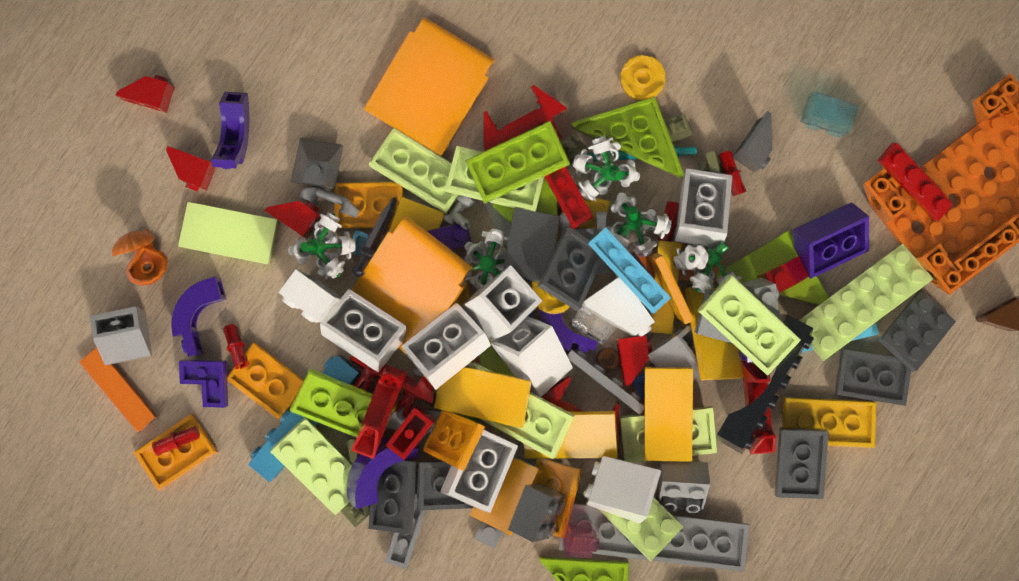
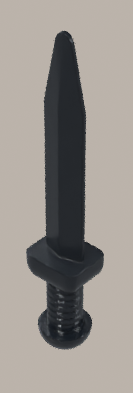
(376, 235)

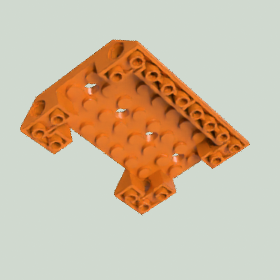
(987, 209)

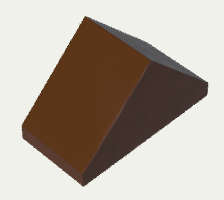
(1003, 316)

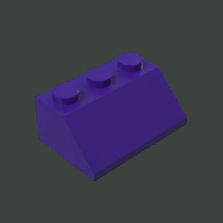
(832, 239)

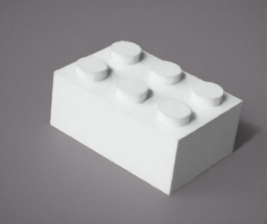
(703, 208)
(309, 295)
(363, 330)
(446, 345)
(483, 474)

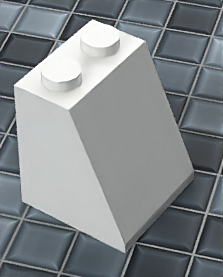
(501, 304)
(621, 308)
(534, 354)
(622, 488)

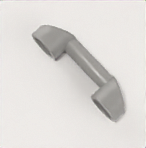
(313, 193)

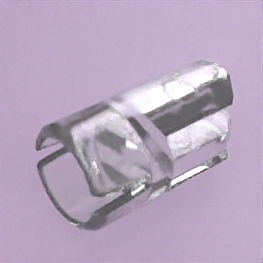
(592, 325)

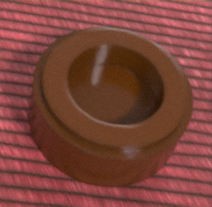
(608, 358)

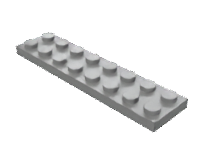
(698, 543)

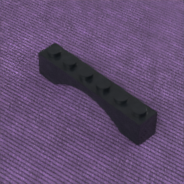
(742, 424)

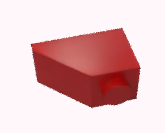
(148, 92)
(191, 169)
(296, 216)
(786, 274)
(633, 356)
(410, 432)

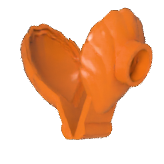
(144, 257)

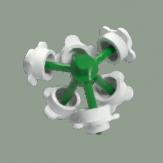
(604, 174)
(637, 221)
(325, 233)
(477, 254)
(698, 257)

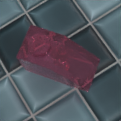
(580, 542)

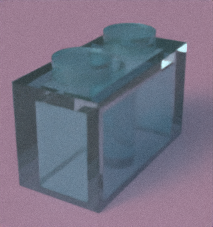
(829, 114)

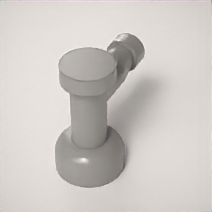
(455, 214)

